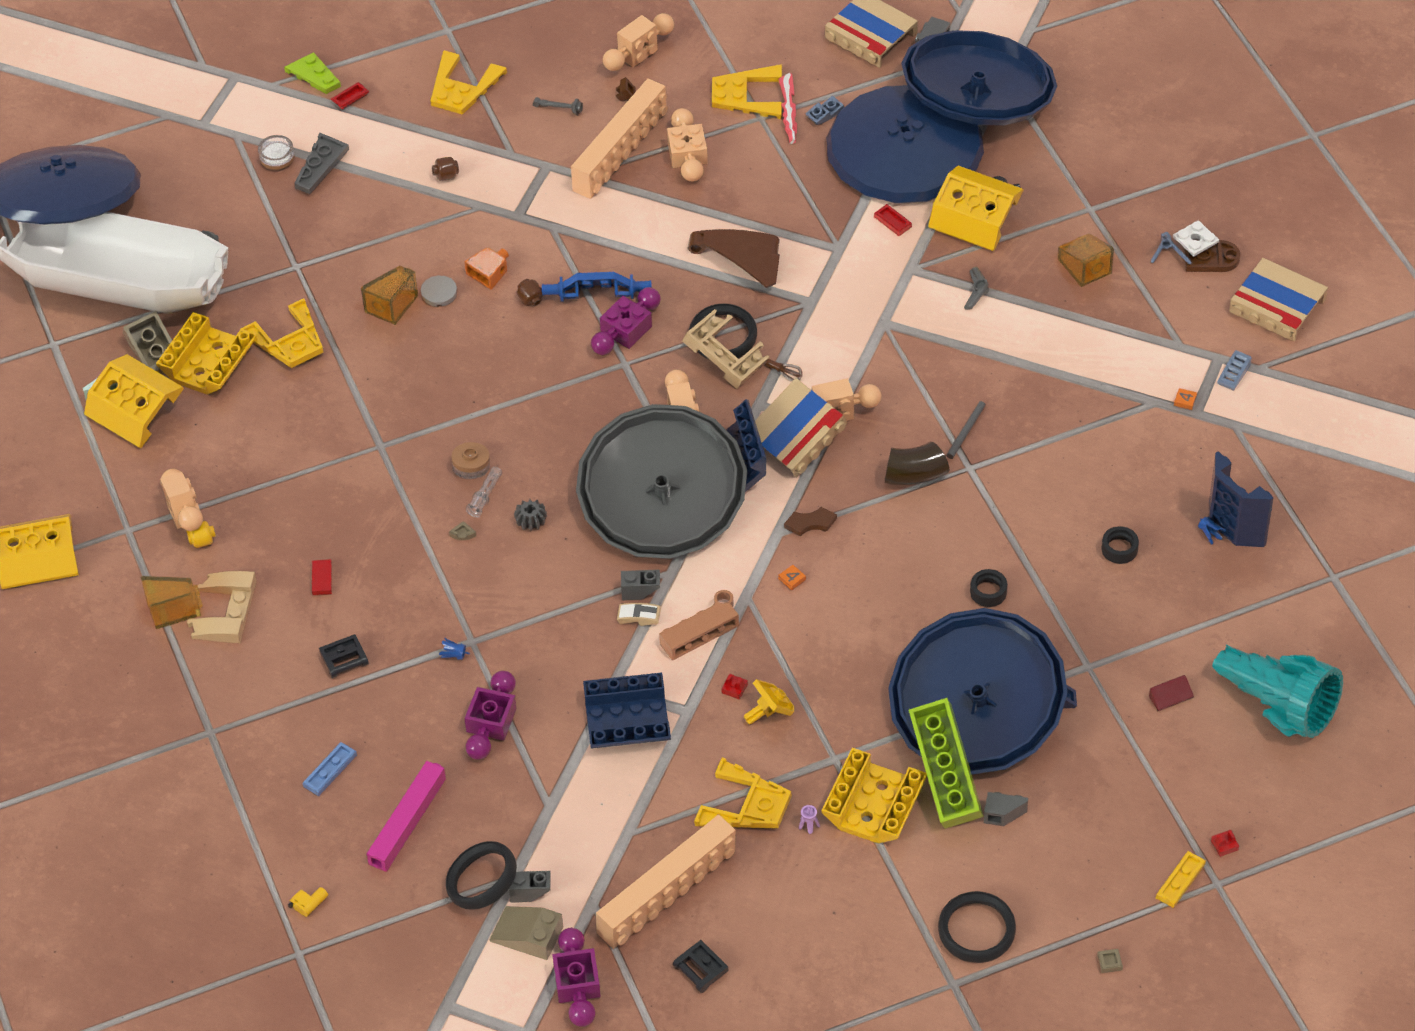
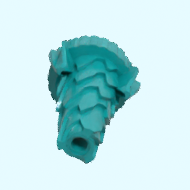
(1297, 688)

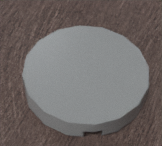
(438, 290)

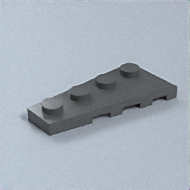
(320, 162)

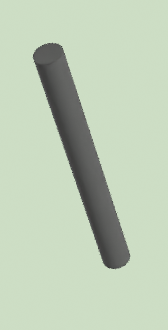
(966, 429)

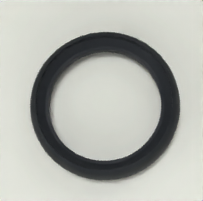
(730, 309)
(467, 858)
(972, 955)

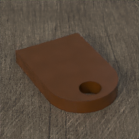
(1214, 258)

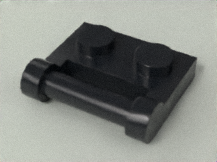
(340, 651)
(705, 961)

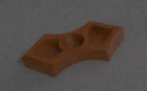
(818, 520)

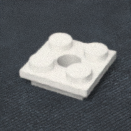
(1199, 232)

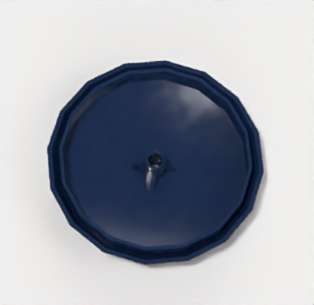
(978, 77)
(898, 146)
(65, 184)
(996, 675)

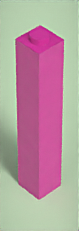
(406, 816)

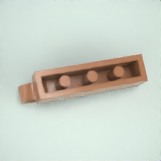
(701, 627)

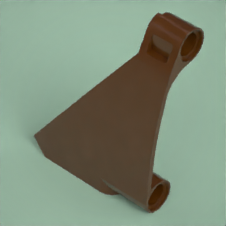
(747, 249)

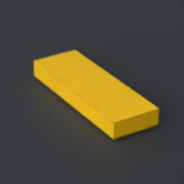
(1180, 879)

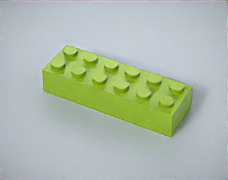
(946, 763)

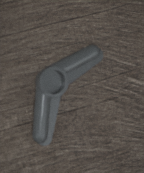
(980, 288)

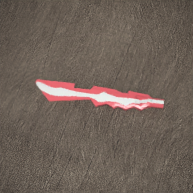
(788, 106)

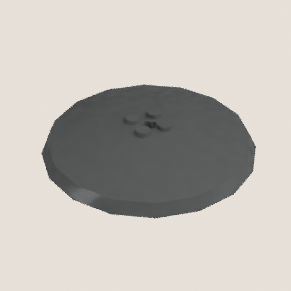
(661, 481)

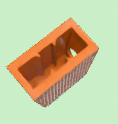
(487, 266)

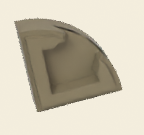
(462, 532)

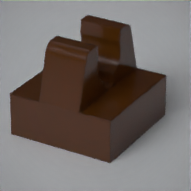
(625, 89)

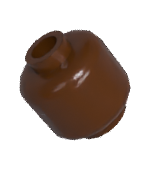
(445, 168)
(529, 292)

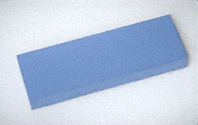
(329, 769)

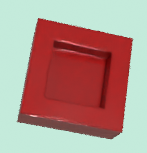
(734, 686)
(1225, 843)

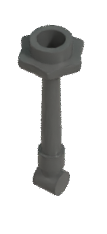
(576, 106)

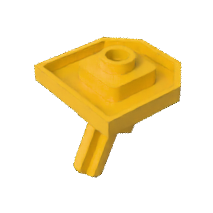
(771, 701)

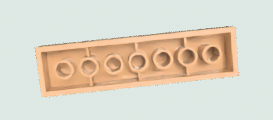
(619, 138)
(665, 882)

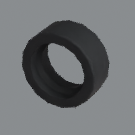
(1120, 533)
(988, 600)

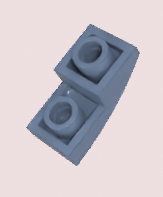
(826, 111)

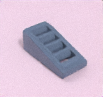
(1239, 360)

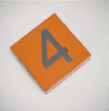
(1185, 399)
(792, 577)

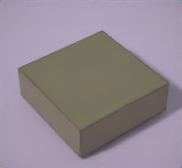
(1109, 960)

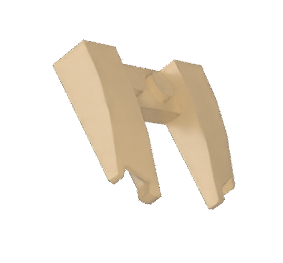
(736, 370)
(228, 628)

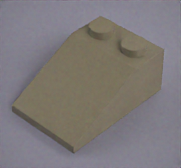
(147, 339)
(528, 930)

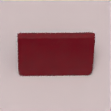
(1171, 693)

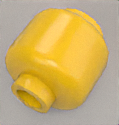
(201, 536)

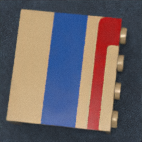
(869, 28)
(1277, 298)
(798, 426)

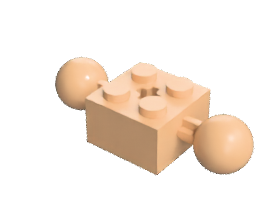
(637, 41)
(687, 145)
(679, 390)
(841, 397)
(181, 500)

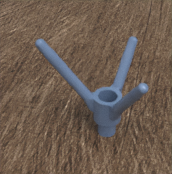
(1166, 242)

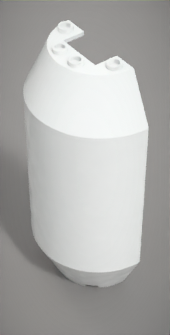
(120, 261)

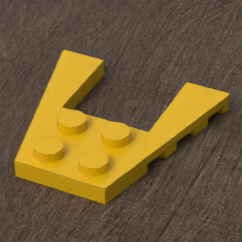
(730, 91)
(456, 95)
(296, 346)
(762, 807)

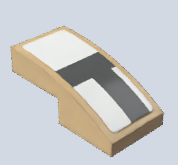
(639, 612)

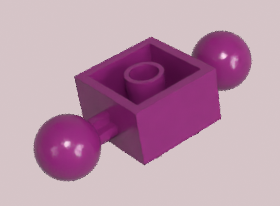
(626, 321)
(490, 714)
(576, 976)

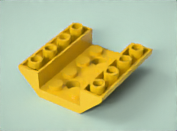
(967, 216)
(194, 352)
(119, 407)
(36, 556)
(857, 796)

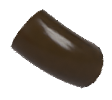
(916, 464)

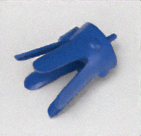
(1208, 527)
(453, 650)

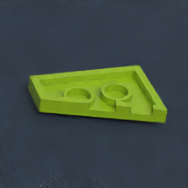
(315, 72)

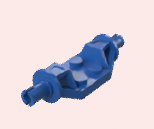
(588, 280)

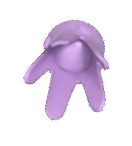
(808, 815)

